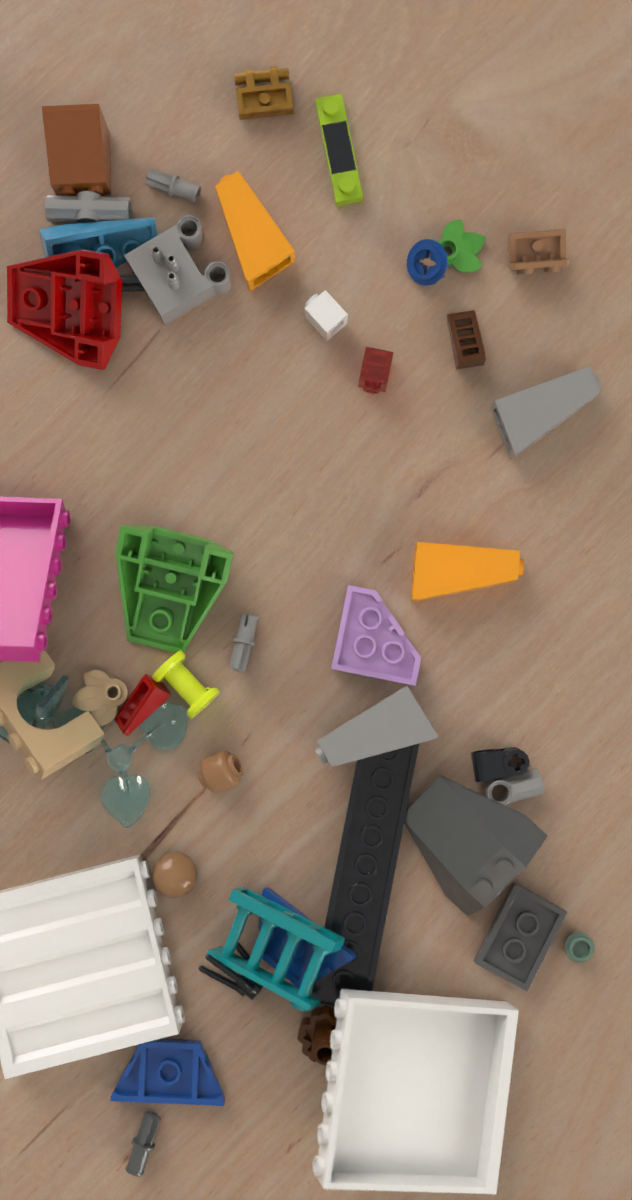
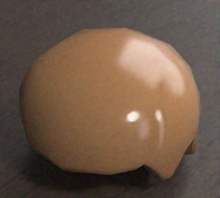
(174, 875)

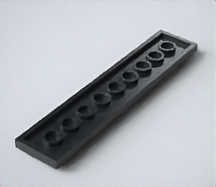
(367, 867)

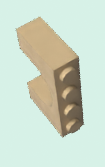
(43, 749)

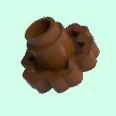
(316, 1033)

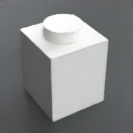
(325, 314)

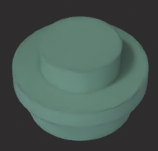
(579, 947)

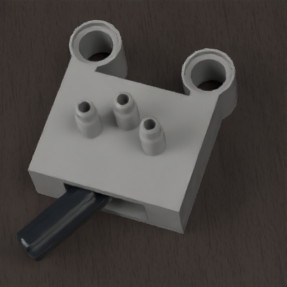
(169, 274)

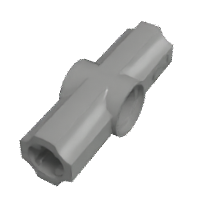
(87, 207)

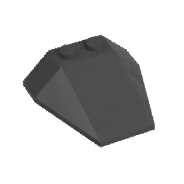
(471, 842)

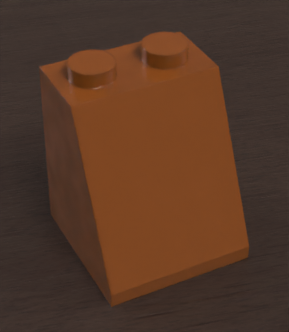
(77, 149)

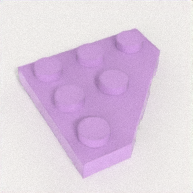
(373, 641)

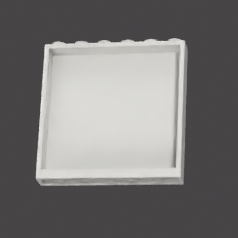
(416, 1093)

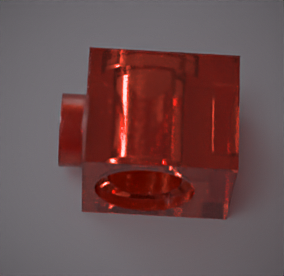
(375, 370)

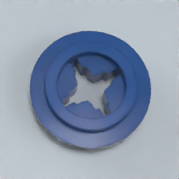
(418, 270)

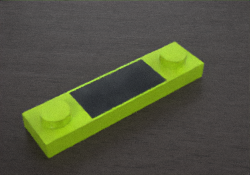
(339, 150)

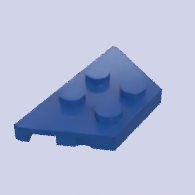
(304, 949)
(170, 1074)

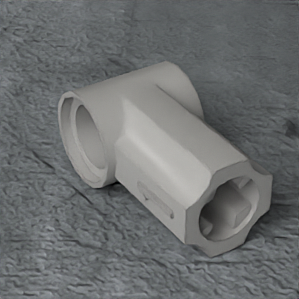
(517, 787)

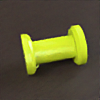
(185, 684)

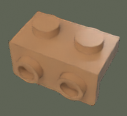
(537, 250)

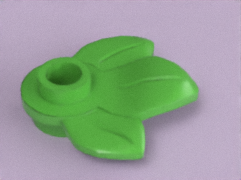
(463, 247)

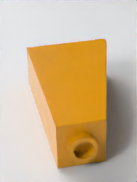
(254, 234)
(457, 569)

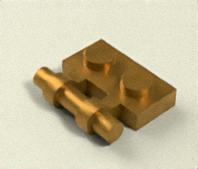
(263, 99)

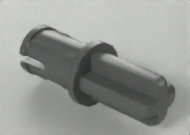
(143, 1144)

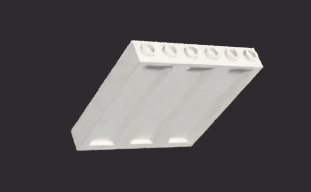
(83, 967)

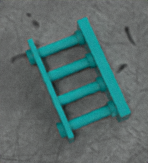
(297, 929)

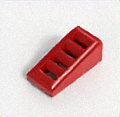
(141, 704)

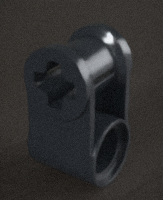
(493, 763)

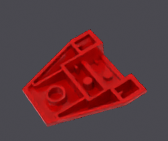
(68, 304)

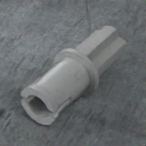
(173, 185)
(243, 643)

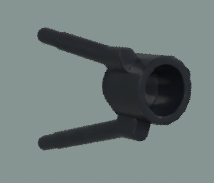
(242, 984)

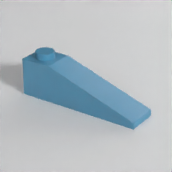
(108, 237)

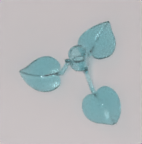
(129, 796)

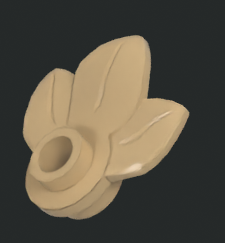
(96, 697)

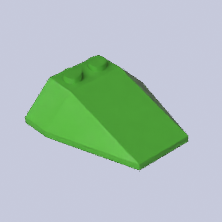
(168, 583)

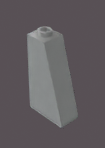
(538, 410)
(380, 729)

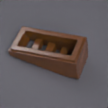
(469, 360)

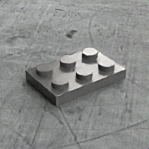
(520, 936)

